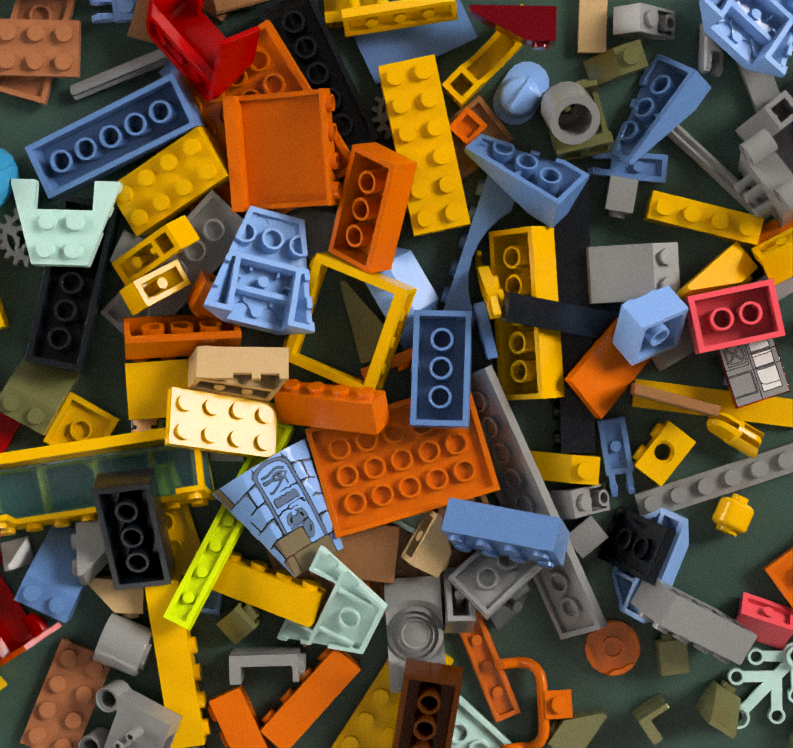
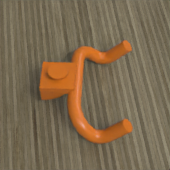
(550, 703)

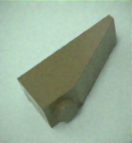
(364, 323)
(720, 707)

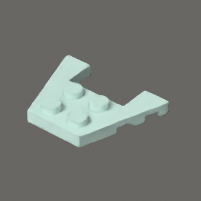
(59, 235)
(348, 615)

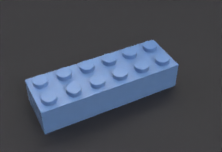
(115, 136)

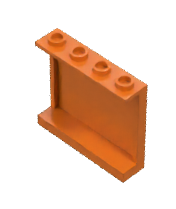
(282, 149)

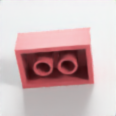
(734, 316)

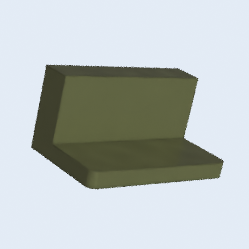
(649, 710)

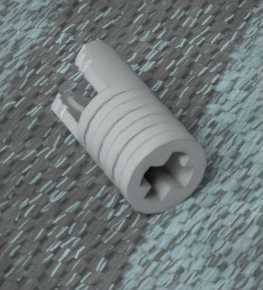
(709, 55)

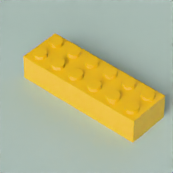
(424, 135)
(527, 355)

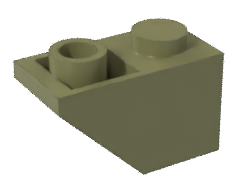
(240, 621)

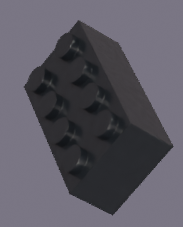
(134, 528)

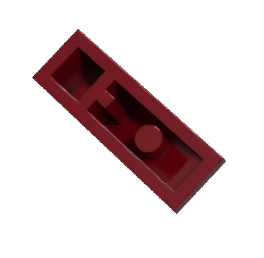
(526, 24)

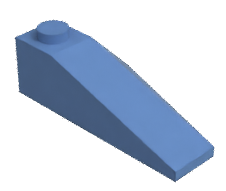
(665, 100)
(537, 184)

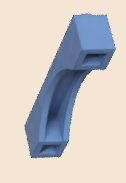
(491, 207)

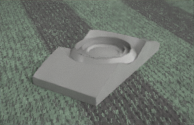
(413, 624)

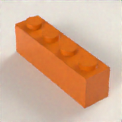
(332, 406)
(310, 698)
(237, 719)

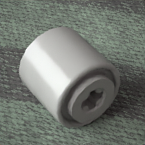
(579, 122)
(124, 645)

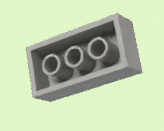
(693, 621)

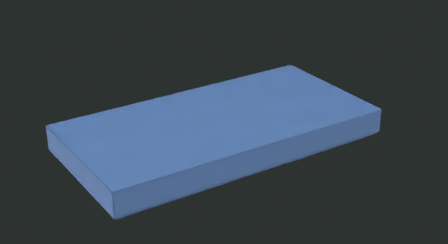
(414, 42)

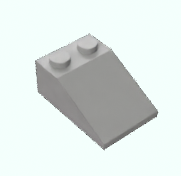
(630, 271)

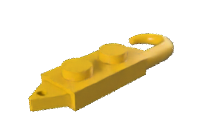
(489, 287)

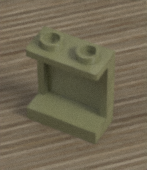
(598, 144)

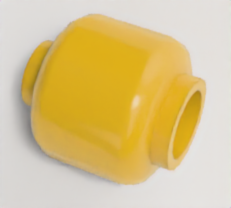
(733, 515)

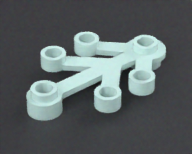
(770, 682)

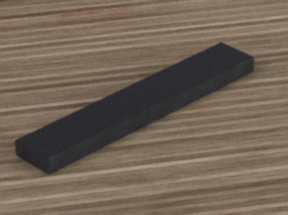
(555, 315)

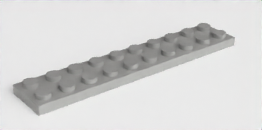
(523, 489)

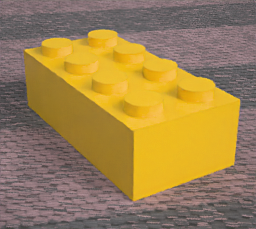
(172, 181)

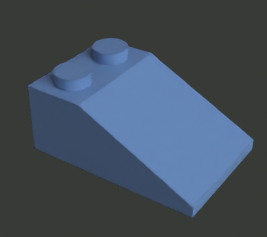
(50, 579)

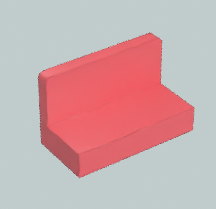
(766, 619)

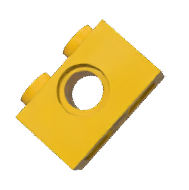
(678, 446)

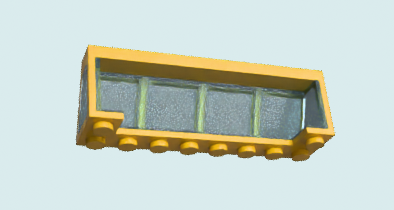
(57, 480)

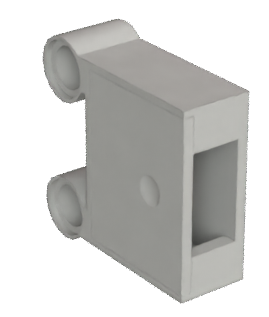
(767, 177)
(137, 721)

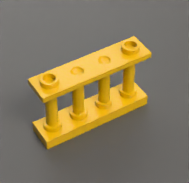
(395, 15)

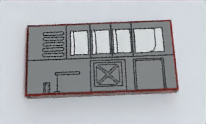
(753, 372)

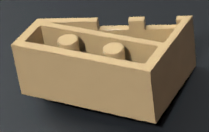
(239, 371)

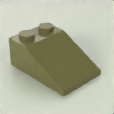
(36, 395)

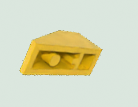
(155, 250)
(726, 270)
(568, 467)

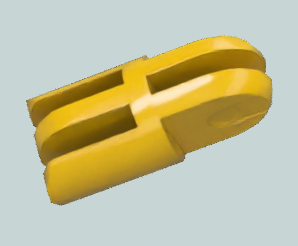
(736, 433)

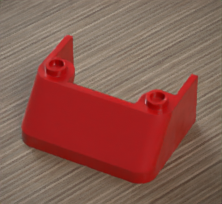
(198, 47)
(17, 629)

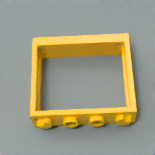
(390, 334)

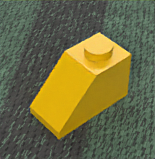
(154, 287)

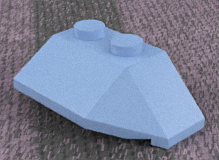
(406, 270)
(627, 584)

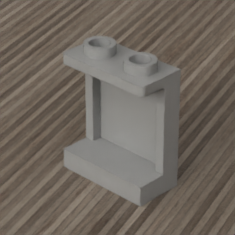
(265, 656)

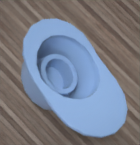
(520, 93)

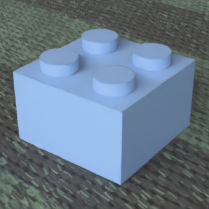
(650, 325)

